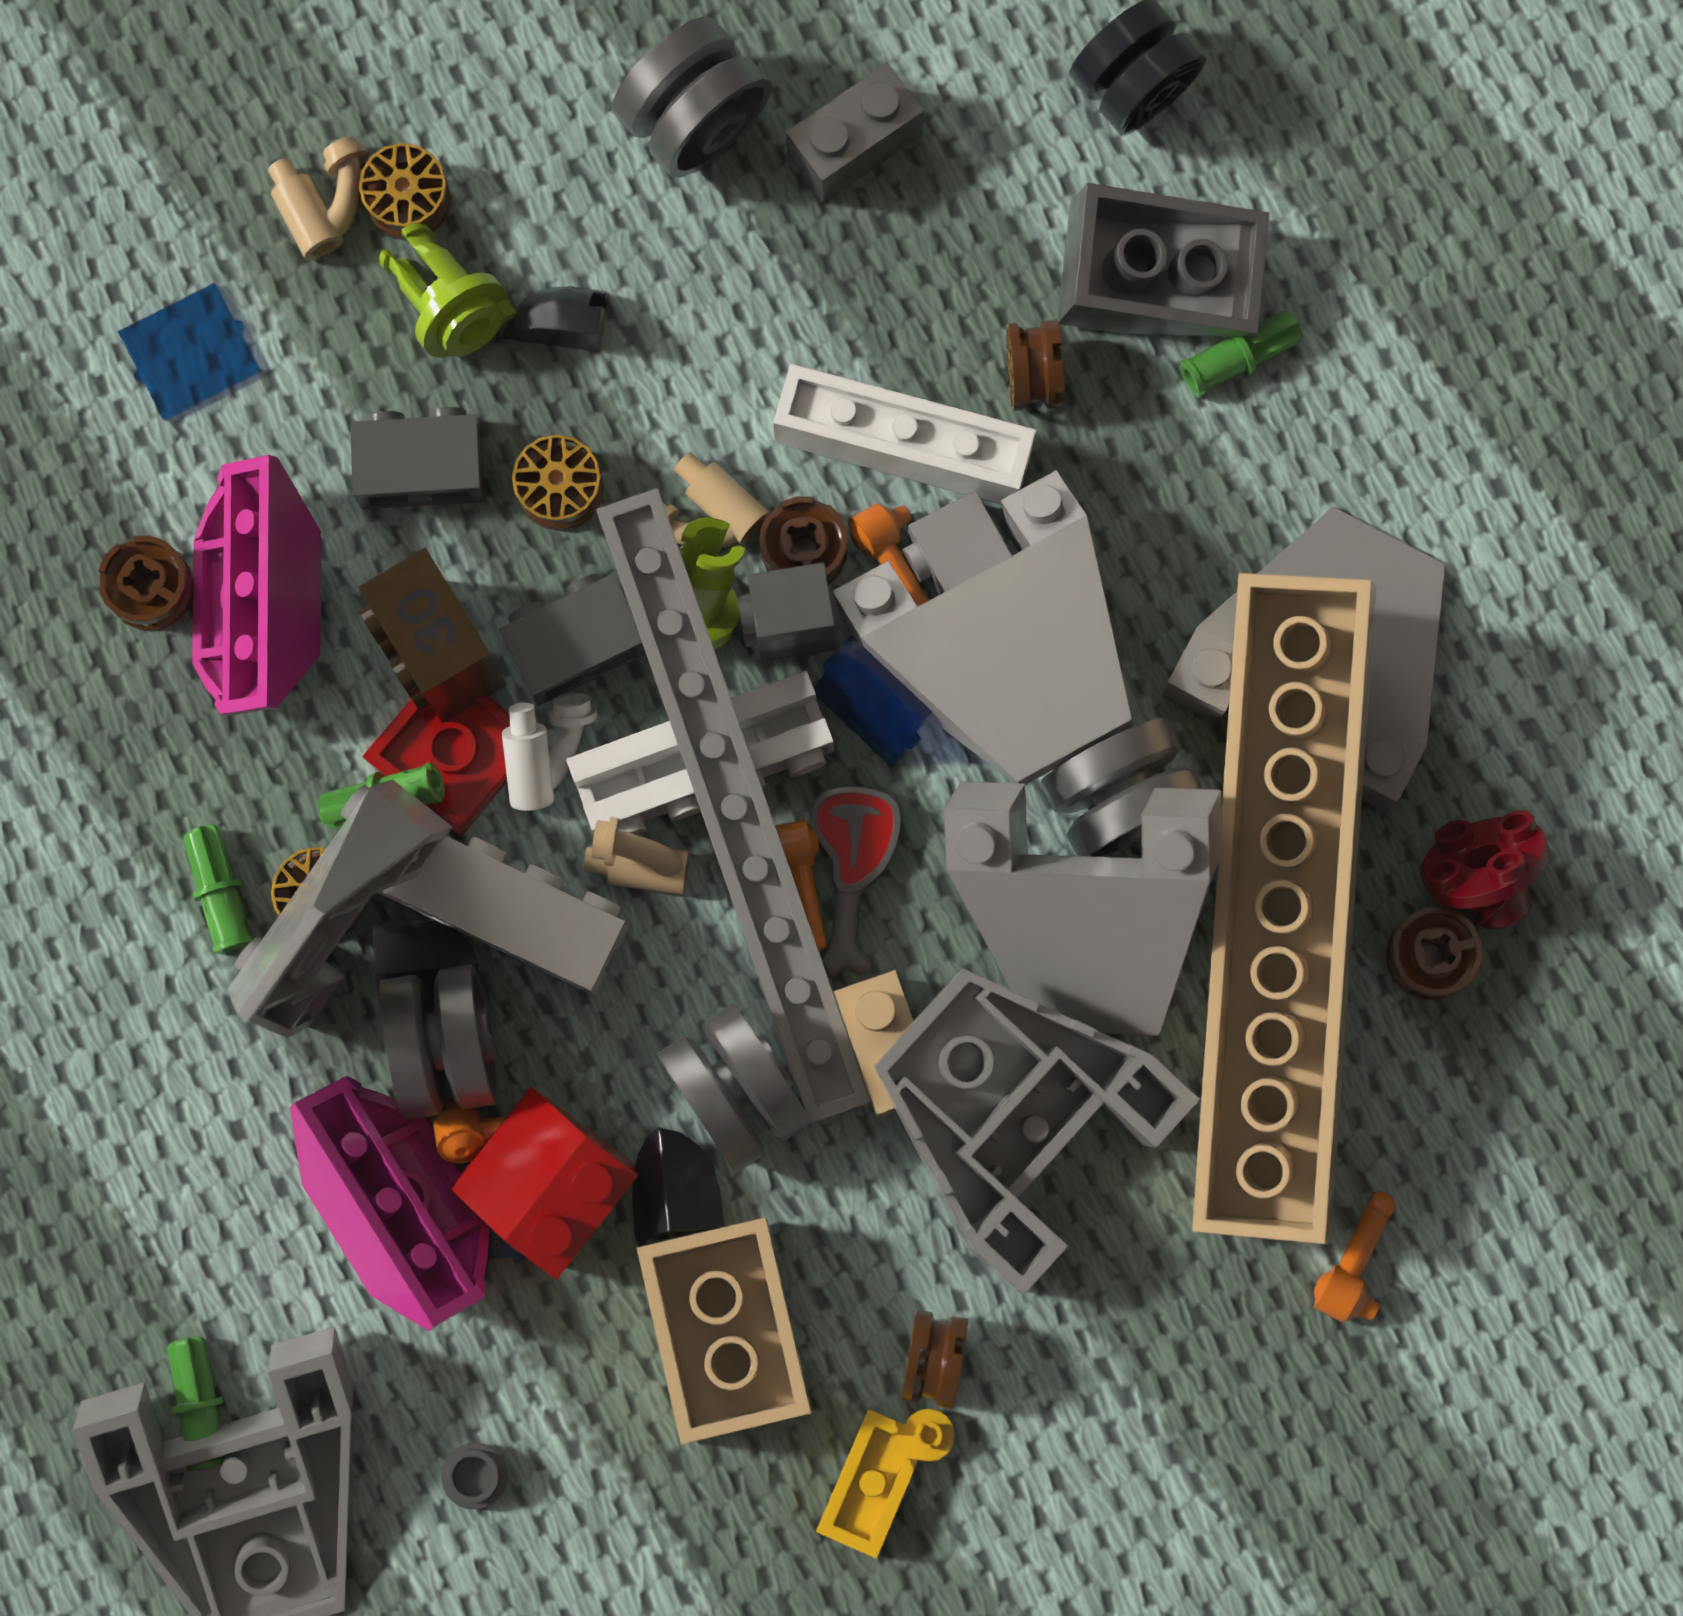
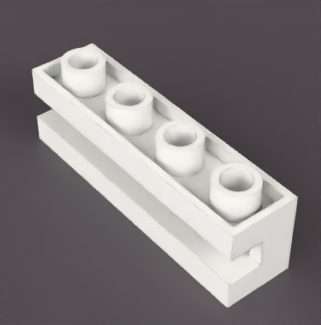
(902, 434)
(648, 778)
(516, 911)

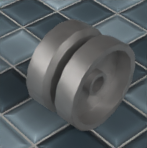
(691, 96)
(1119, 783)
(428, 1043)
(736, 1086)

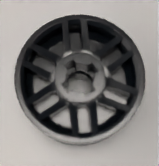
(1137, 66)

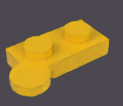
(879, 1474)

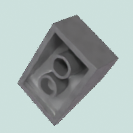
(1161, 265)

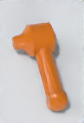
(877, 534)
(801, 849)
(462, 1132)
(1341, 1290)

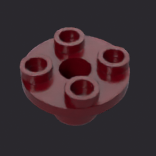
(1487, 867)

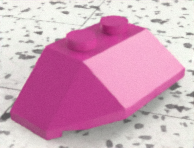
(255, 588)
(390, 1202)

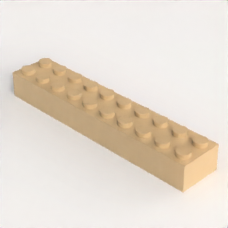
(1284, 907)

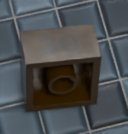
(424, 624)

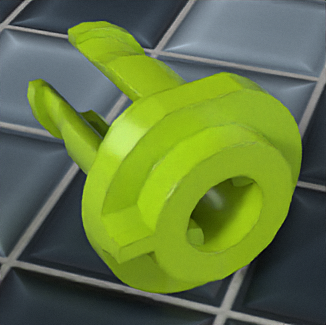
(457, 309)
(712, 576)

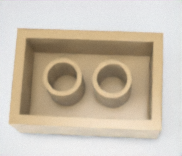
(724, 1330)

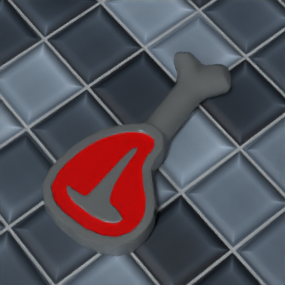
(860, 836)

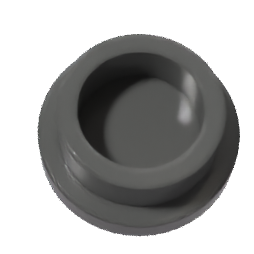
(474, 1475)

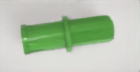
(1240, 353)
(422, 782)
(217, 889)
(194, 1393)

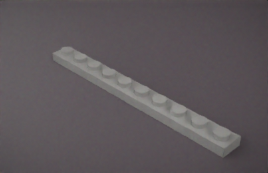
(733, 805)

